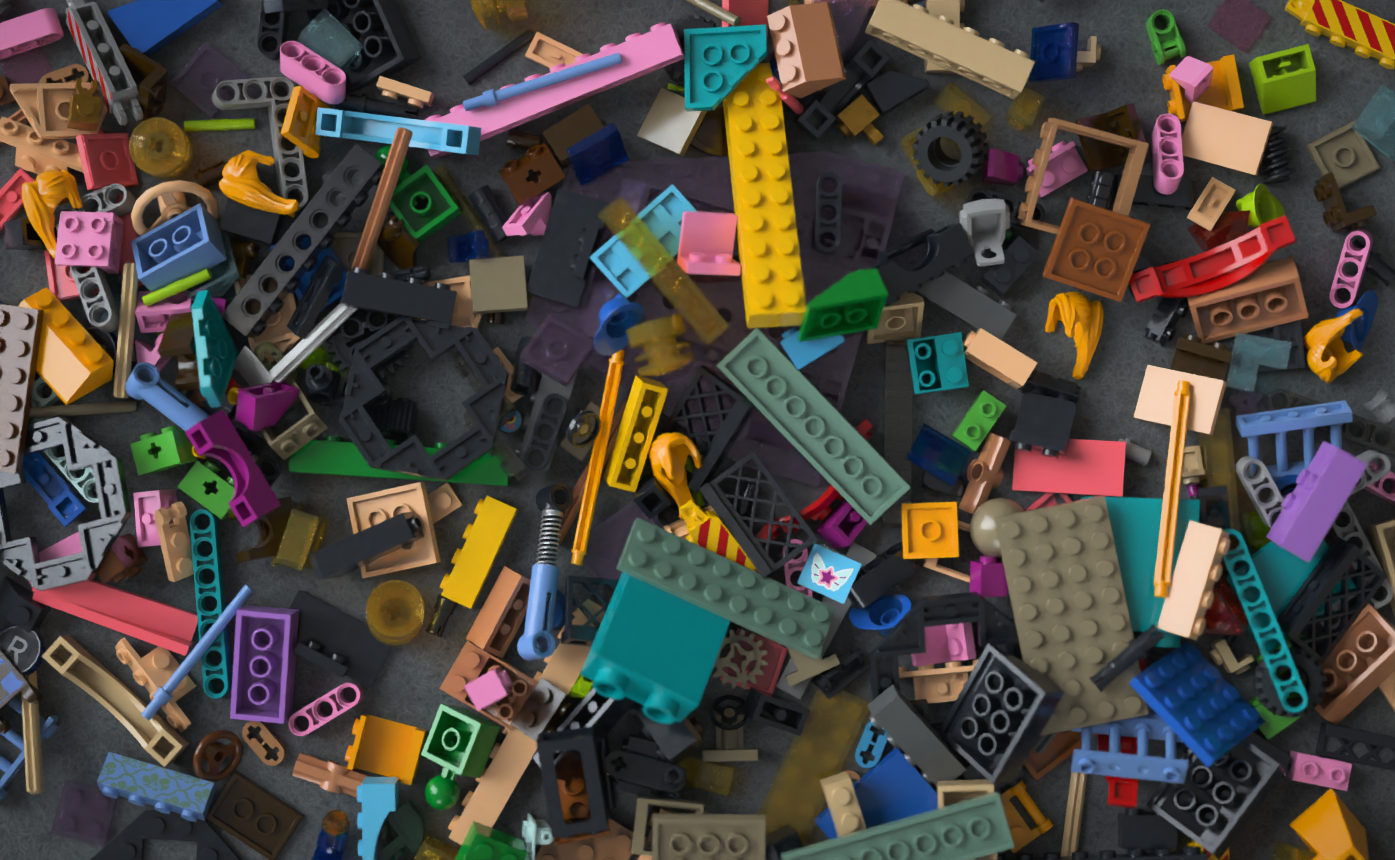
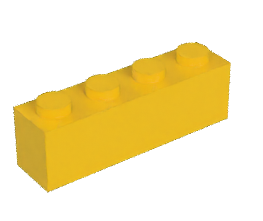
(635, 433)
(479, 551)

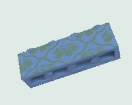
(156, 787)

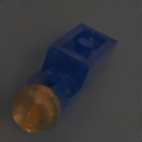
(332, 836)

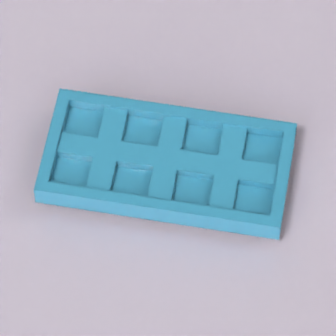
(664, 221)

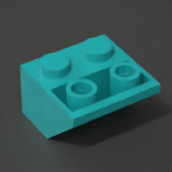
(937, 363)

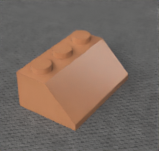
(806, 48)

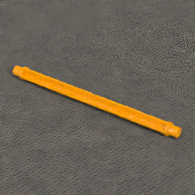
(597, 458)
(1172, 489)

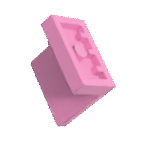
(90, 240)
(708, 243)
(946, 644)

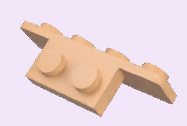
(39, 154)
(155, 671)
(938, 684)

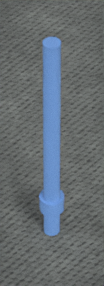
(492, 97)
(164, 694)

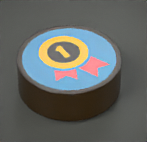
(514, 424)

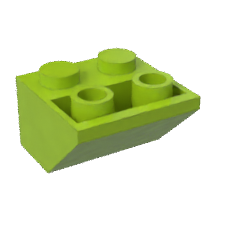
(1284, 79)

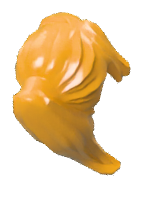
(244, 186)
(42, 198)
(1082, 320)
(1326, 348)
(668, 462)

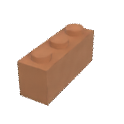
(501, 613)

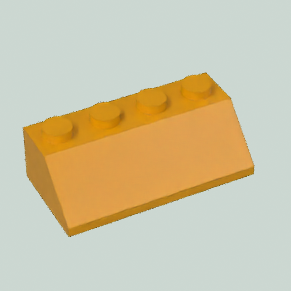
(67, 353)

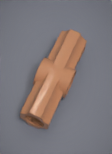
(985, 472)
(328, 774)

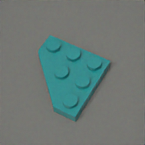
(719, 61)
(214, 349)

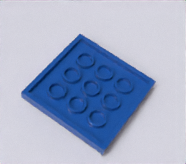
(1197, 703)

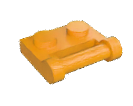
(300, 120)
(1019, 830)

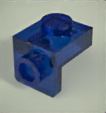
(468, 246)

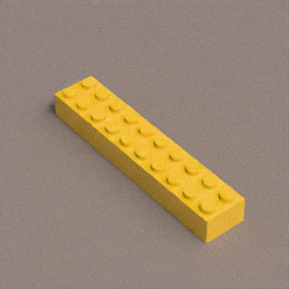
(763, 203)

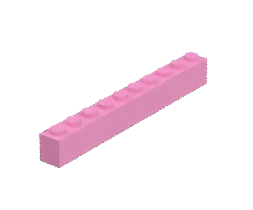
(639, 56)

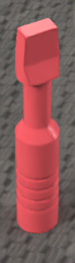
(789, 99)

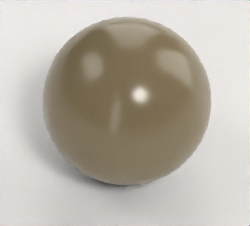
(983, 526)

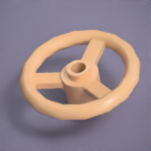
(171, 202)

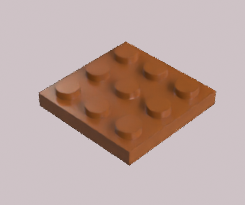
(1096, 249)

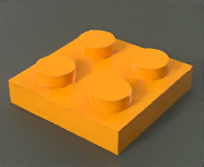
(930, 530)

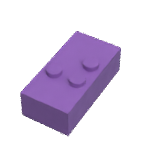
(1316, 501)
(264, 664)

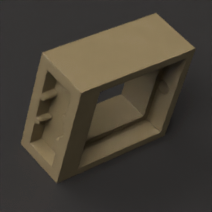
(299, 433)
(641, 816)

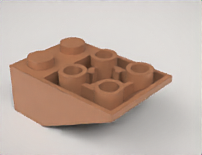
(475, 662)

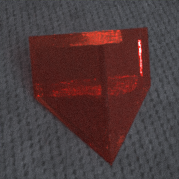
(1227, 228)
(1225, 612)

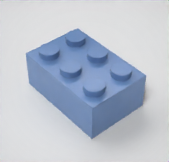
(178, 248)

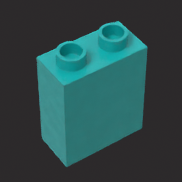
(1136, 538)
(654, 650)

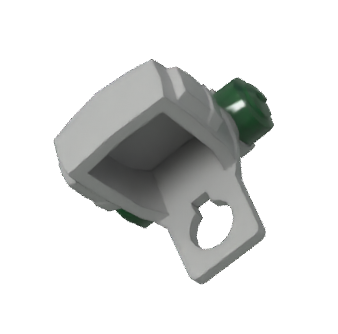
(987, 227)

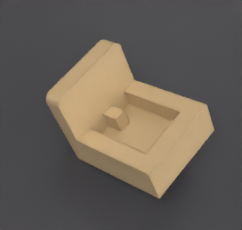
(1089, 57)
(1192, 466)
(1223, 655)

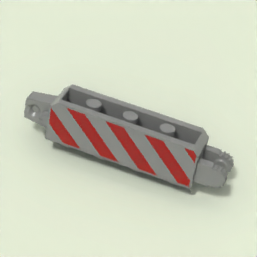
(103, 59)

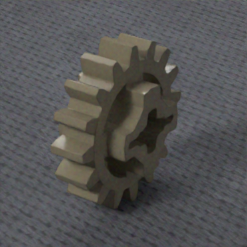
(751, 655)

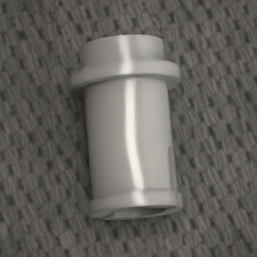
(1136, 453)

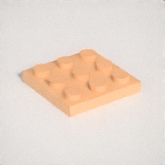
(382, 505)

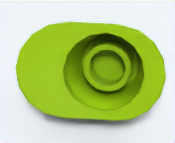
(1262, 206)

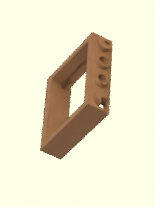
(1041, 156)

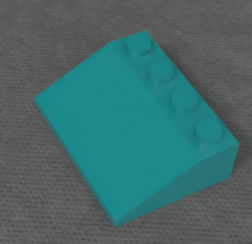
(1281, 578)

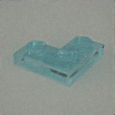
(1250, 353)

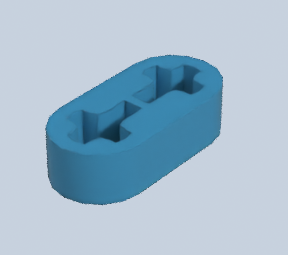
(863, 745)

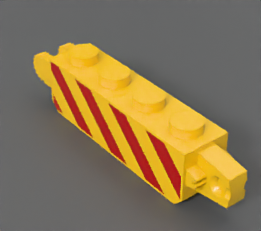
(1347, 27)
(711, 533)

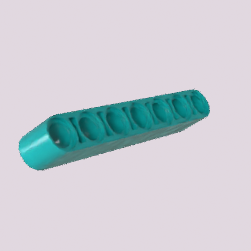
(203, 591)
(1263, 635)

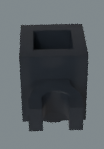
(654, 499)

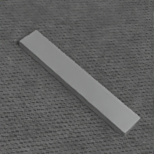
(861, 556)

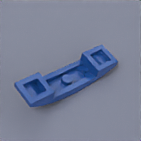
(53, 488)

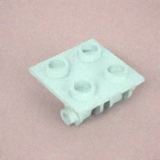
(535, 832)

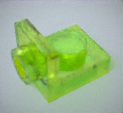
(1255, 529)

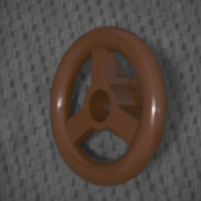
(215, 754)

